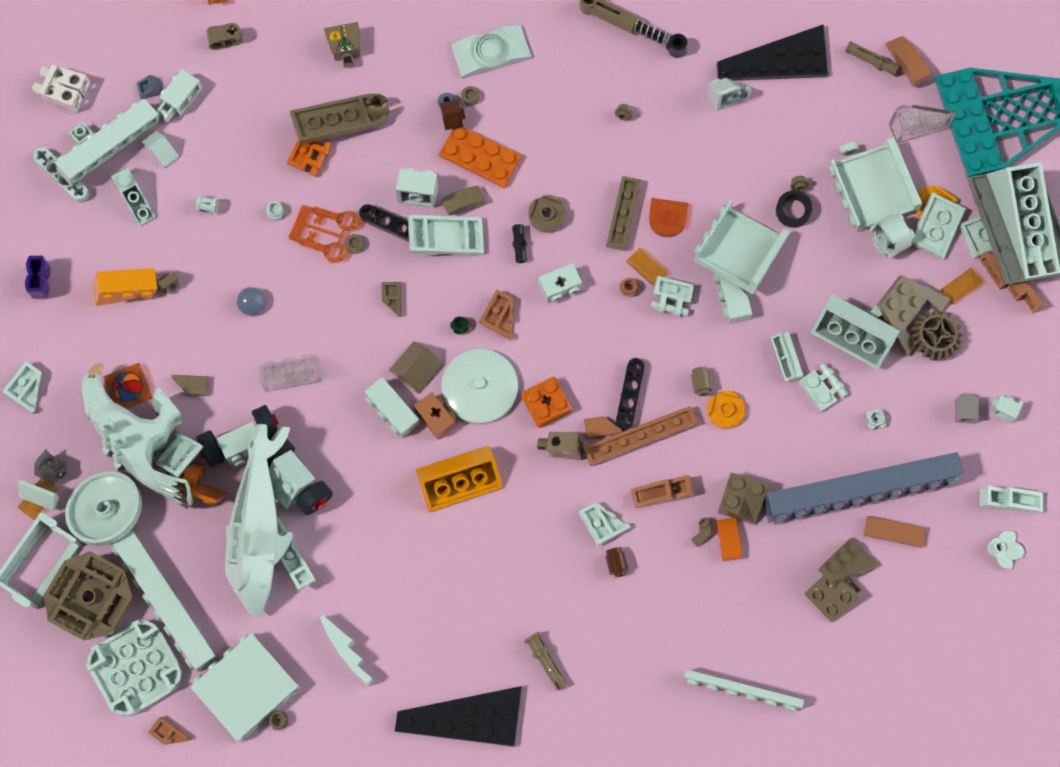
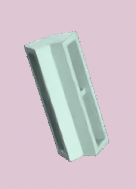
(787, 357)

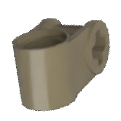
(222, 36)

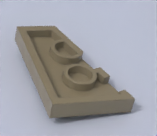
(846, 562)

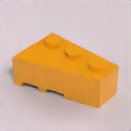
(124, 285)

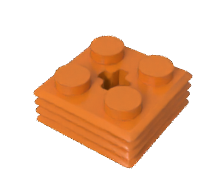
(541, 412)

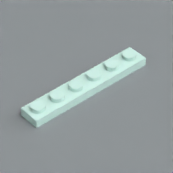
(751, 693)

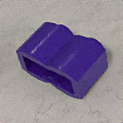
(38, 274)

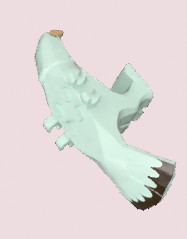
(135, 438)

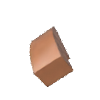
(909, 61)
(663, 491)

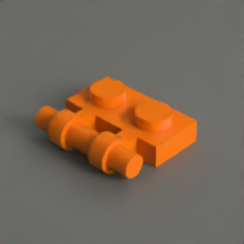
(302, 155)

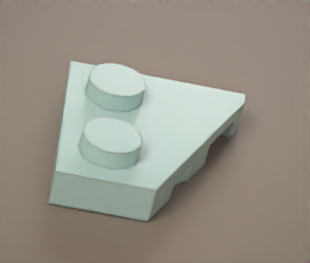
(25, 387)
(601, 523)

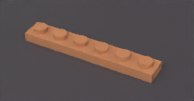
(640, 435)

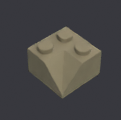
(743, 498)

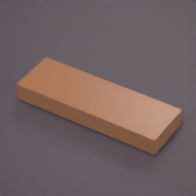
(894, 531)

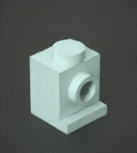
(1006, 407)

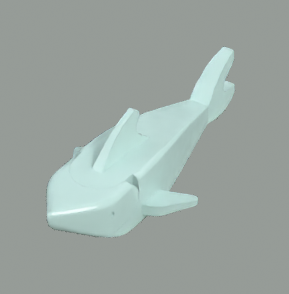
(252, 532)

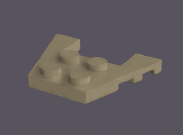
(903, 303)

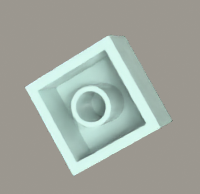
(417, 187)

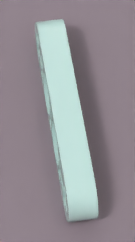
(57, 177)

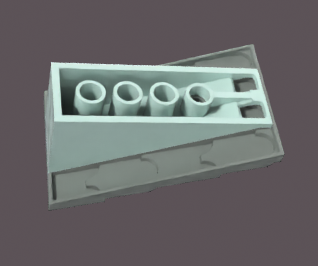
(1019, 221)

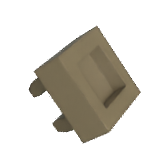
(168, 279)

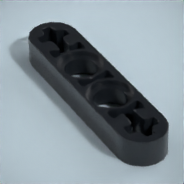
(390, 227)
(630, 394)

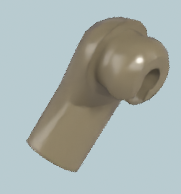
(705, 530)

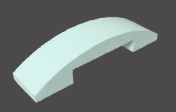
(295, 563)

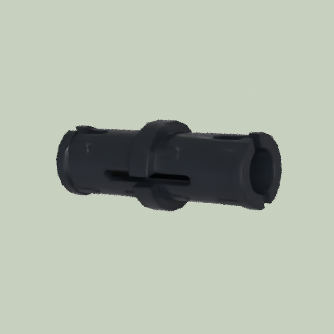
(519, 243)

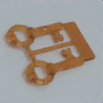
(300, 223)

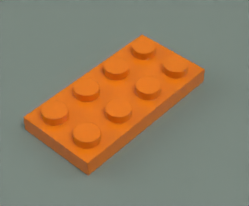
(480, 156)

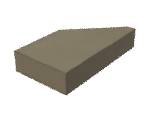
(392, 296)
(192, 384)

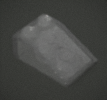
(918, 121)

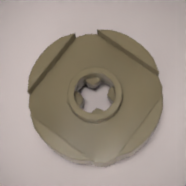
(542, 204)

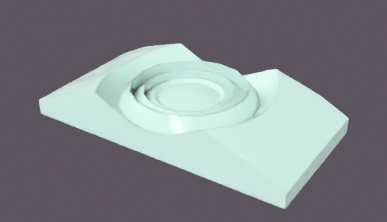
(490, 50)
(445, 235)
(177, 454)

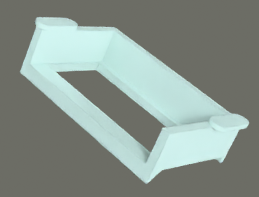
(23, 549)

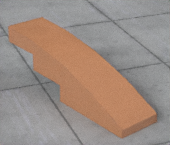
(1018, 290)

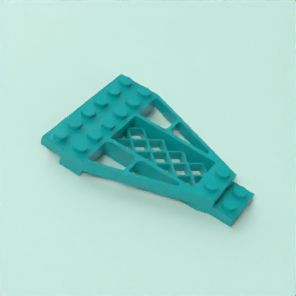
(971, 124)

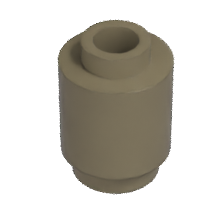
(701, 381)

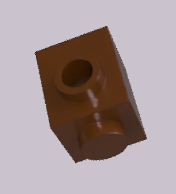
(452, 114)

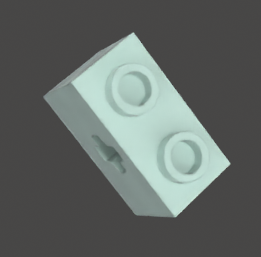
(566, 275)

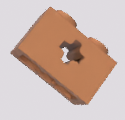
(426, 408)

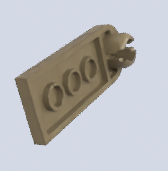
(340, 117)

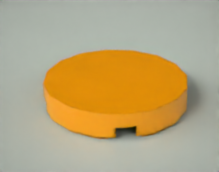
(726, 409)

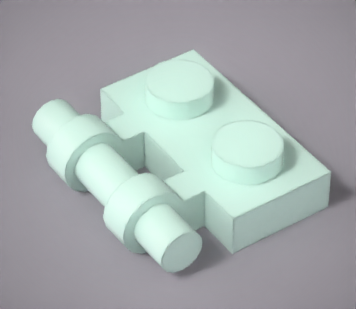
(672, 290)
(817, 389)

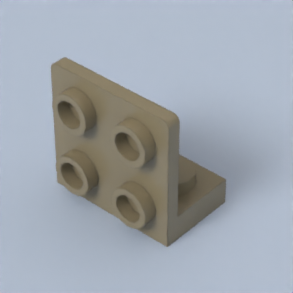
(833, 598)

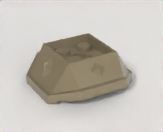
(71, 585)

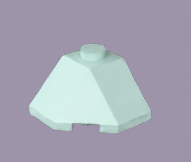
(727, 92)

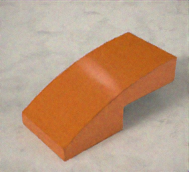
(729, 539)

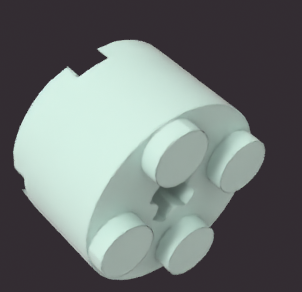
(892, 235)

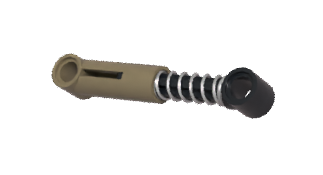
(631, 23)

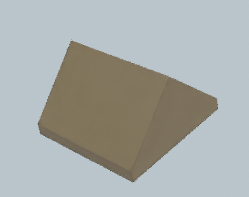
(416, 366)

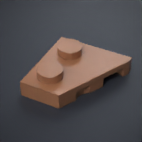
(499, 315)

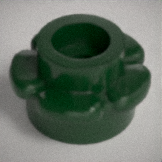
(459, 320)

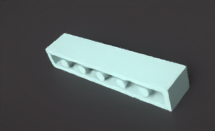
(107, 141)

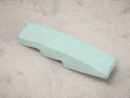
(342, 644)

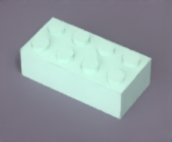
(855, 331)

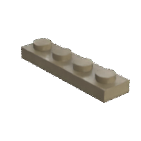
(623, 213)

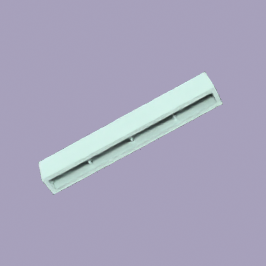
(165, 601)

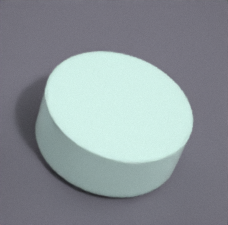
(849, 148)

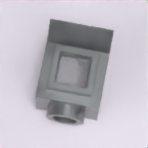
(49, 468)

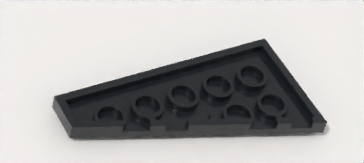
(788, 58)
(477, 718)

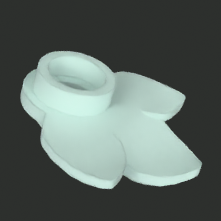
(1008, 549)

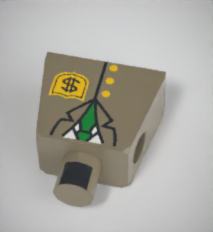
(344, 42)
(569, 445)

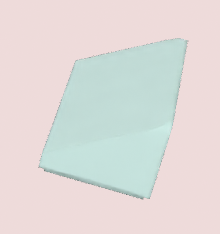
(37, 495)

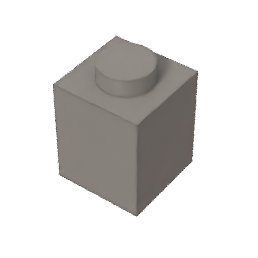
(966, 408)

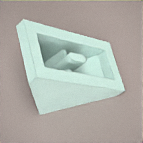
(160, 148)

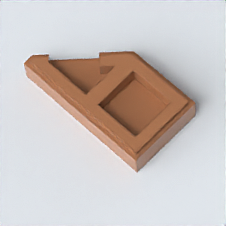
(600, 427)
(167, 733)

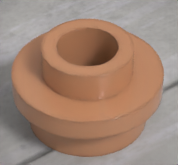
(632, 282)

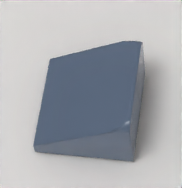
(149, 87)

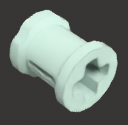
(202, 204)

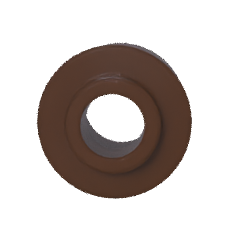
(616, 562)

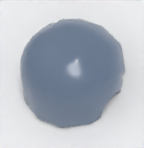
(251, 301)

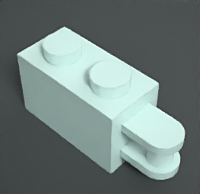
(178, 95)

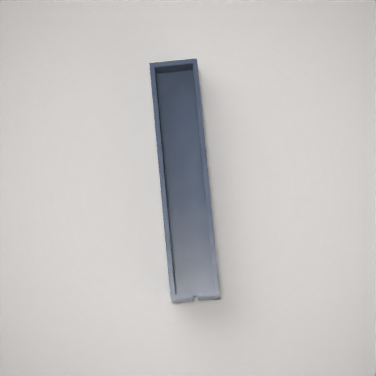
(862, 488)

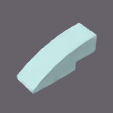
(1010, 499)

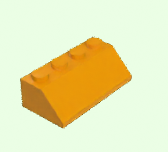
(459, 478)

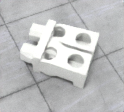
(62, 87)

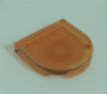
(667, 217)

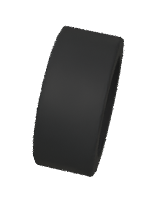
(793, 195)

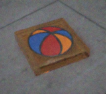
(128, 386)

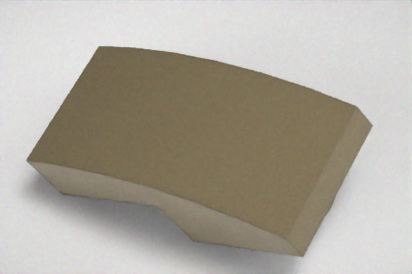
(462, 199)

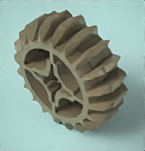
(941, 320)

